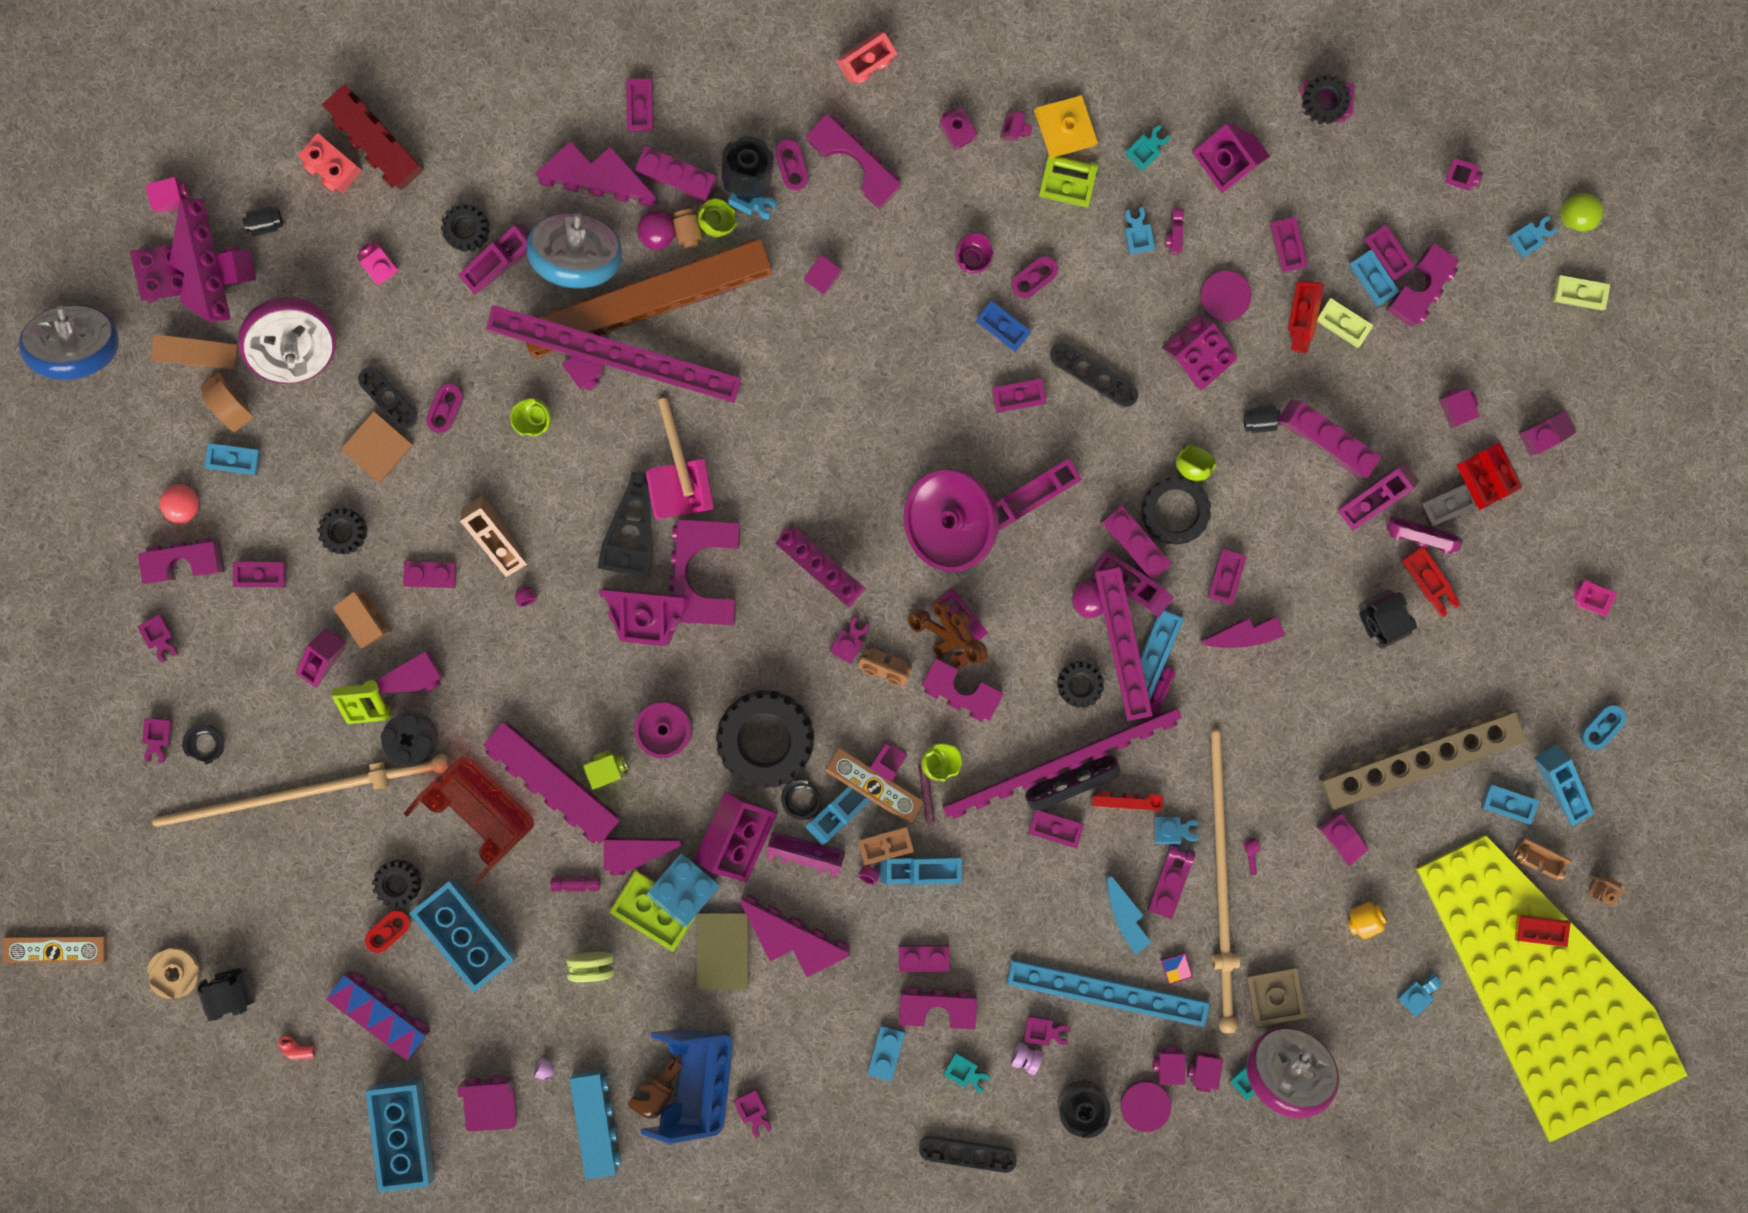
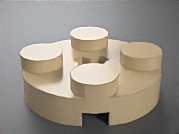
(159, 975)

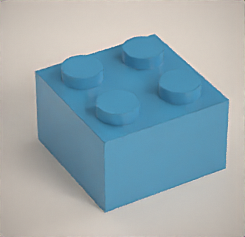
(682, 890)

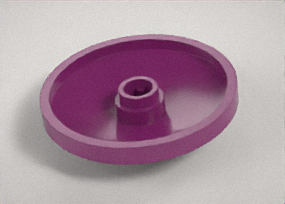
(951, 520)

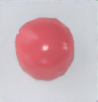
(179, 503)

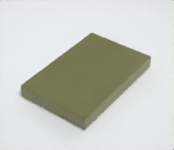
(722, 950)

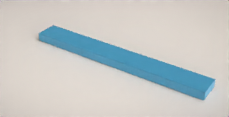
(1108, 992)

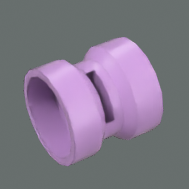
(1027, 1058)

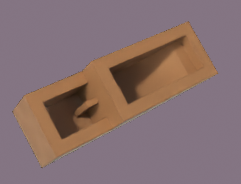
(194, 352)

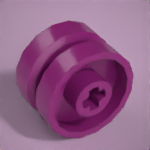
(648, 729)

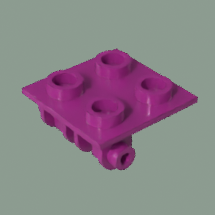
(154, 273)

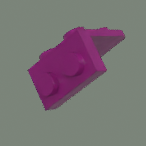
(1200, 351)
(488, 1103)

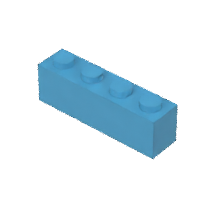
(594, 1124)

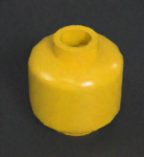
(1367, 920)

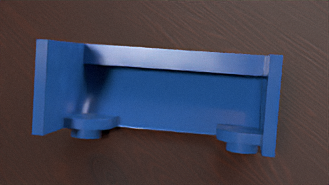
(700, 1088)

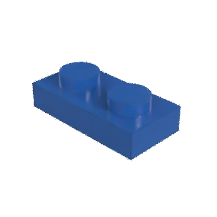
(1003, 326)

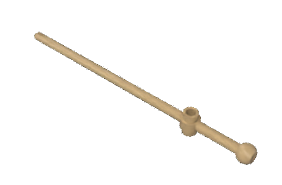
(378, 776)
(1225, 959)

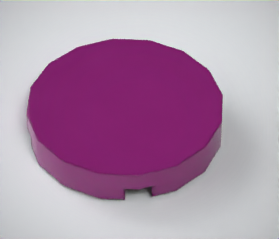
(1225, 296)
(1145, 1106)

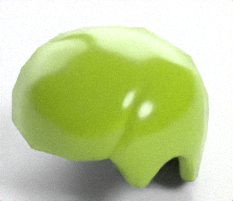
(1582, 212)
(716, 217)
(530, 417)
(1195, 463)
(941, 761)

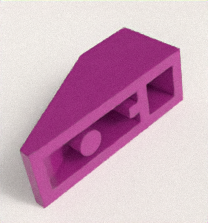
(1379, 495)
(1137, 585)
(413, 675)
(625, 854)

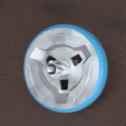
(574, 237)

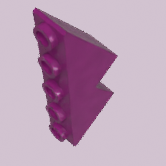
(605, 175)
(196, 257)
(820, 566)
(783, 935)

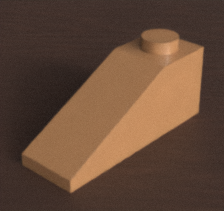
(492, 535)

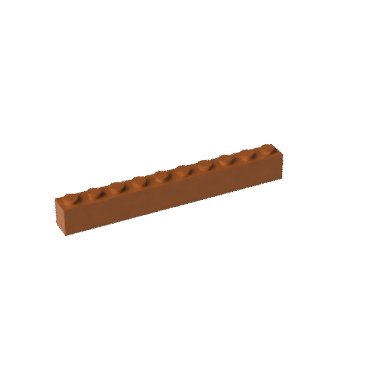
(662, 292)

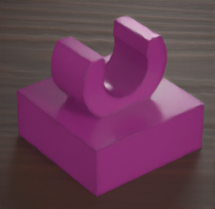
(1014, 126)

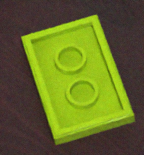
(646, 916)

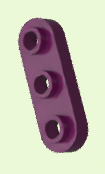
(1424, 535)

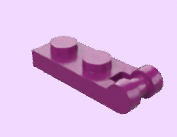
(1171, 882)

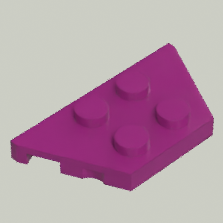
(644, 615)

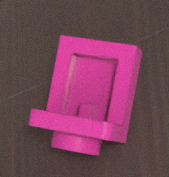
(376, 262)
(1594, 598)

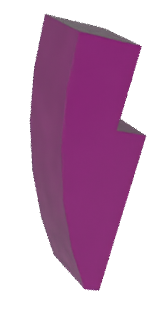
(496, 259)
(1245, 634)

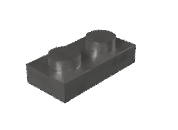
(1448, 505)

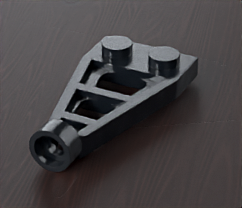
(624, 559)

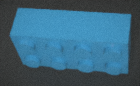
(464, 934)
(400, 1135)

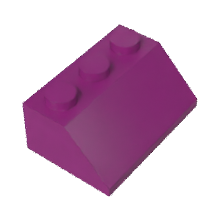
(735, 837)

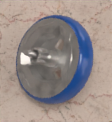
(70, 354)

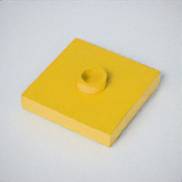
(1066, 126)

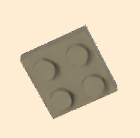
(1276, 996)

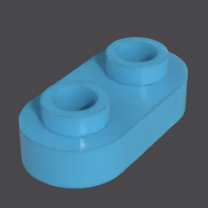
(1604, 729)

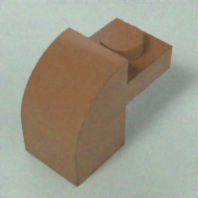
(225, 402)

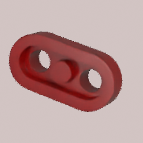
(388, 930)

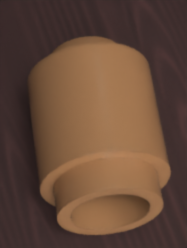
(687, 228)

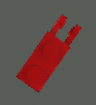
(1429, 579)

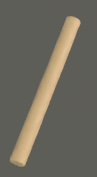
(675, 447)

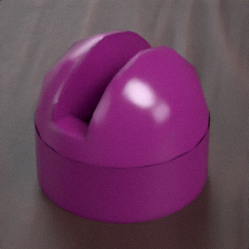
(525, 596)
(869, 875)

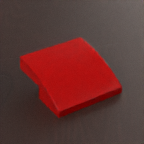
(1489, 476)

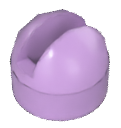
(544, 1069)

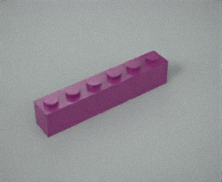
(552, 782)

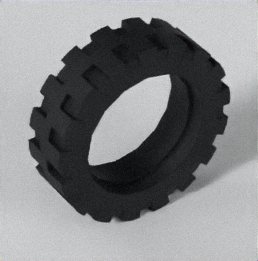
(1200, 522)

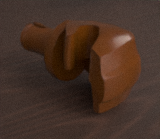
(659, 1089)

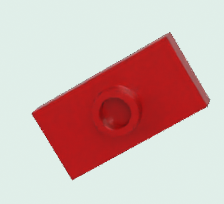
(1542, 930)

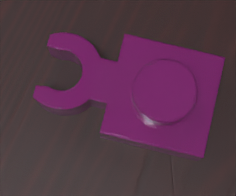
(1174, 238)
(156, 634)
(848, 644)
(156, 734)
(1040, 1031)
(751, 1109)

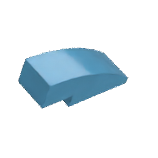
(836, 814)
(921, 870)
(1126, 916)

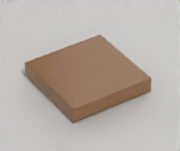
(377, 447)

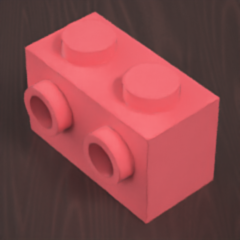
(866, 57)
(329, 163)

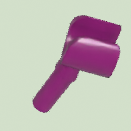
(1252, 846)

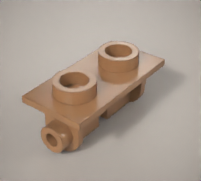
(873, 664)
(1537, 855)
(1606, 889)

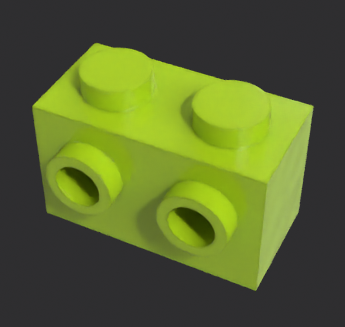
(606, 768)

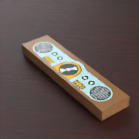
(874, 786)
(54, 949)

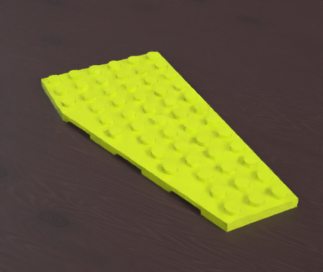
(1560, 1012)

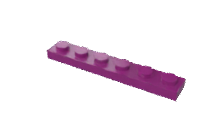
(1123, 643)

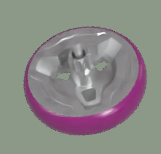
(292, 355)
(1284, 1085)

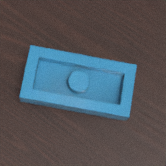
(1374, 278)
(232, 459)
(1510, 804)
(886, 1052)

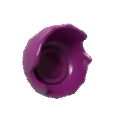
(656, 230)
(974, 253)
(1087, 599)

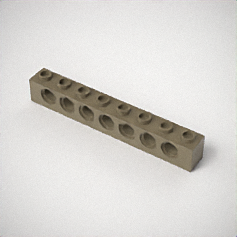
(1508, 734)

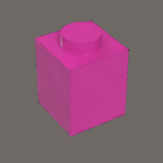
(166, 194)

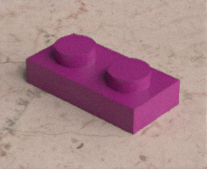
(639, 105)
(1288, 244)
(1389, 252)
(1019, 395)
(259, 574)
(429, 574)
(1226, 576)
(1056, 828)
(924, 958)

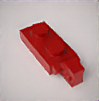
(1304, 314)
(1129, 801)

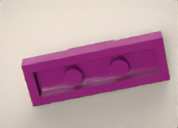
(805, 853)

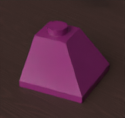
(1230, 155)

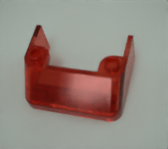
(482, 806)

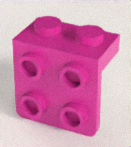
(667, 492)

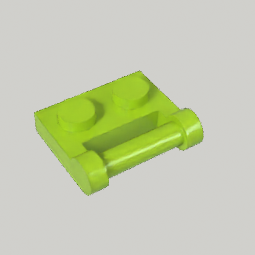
(1065, 187)
(354, 707)

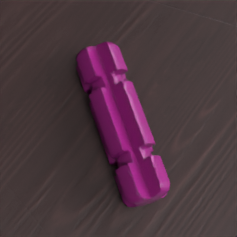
(1161, 690)
(575, 884)

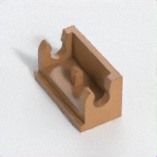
(362, 618)
(886, 846)

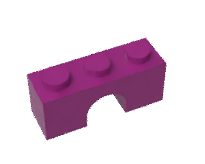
(677, 174)
(1436, 267)
(1136, 543)
(158, 564)
(980, 702)
(959, 1005)

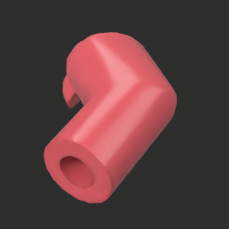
(294, 1050)

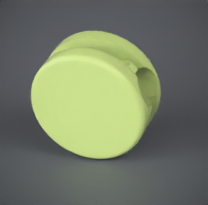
(589, 966)

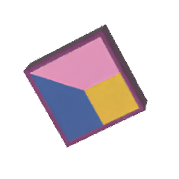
(1176, 968)

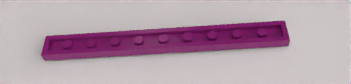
(612, 353)
(1072, 759)

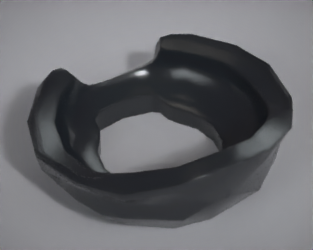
(192, 735)
(793, 811)

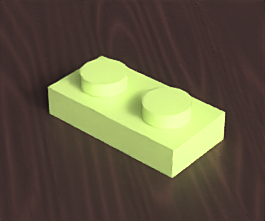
(1581, 292)
(1344, 323)

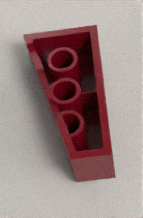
(373, 137)

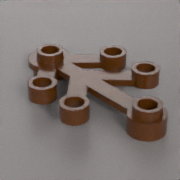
(974, 650)

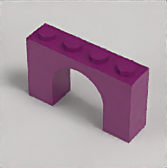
(692, 538)

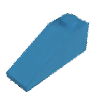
(1564, 784)

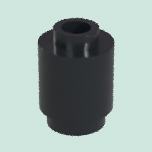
(262, 221)
(1261, 419)

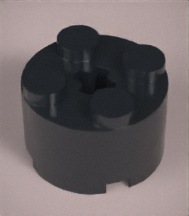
(747, 167)
(1387, 618)
(395, 735)
(226, 993)
(1074, 1119)

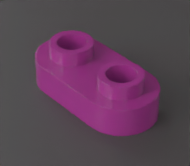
(791, 165)
(1034, 278)
(443, 408)

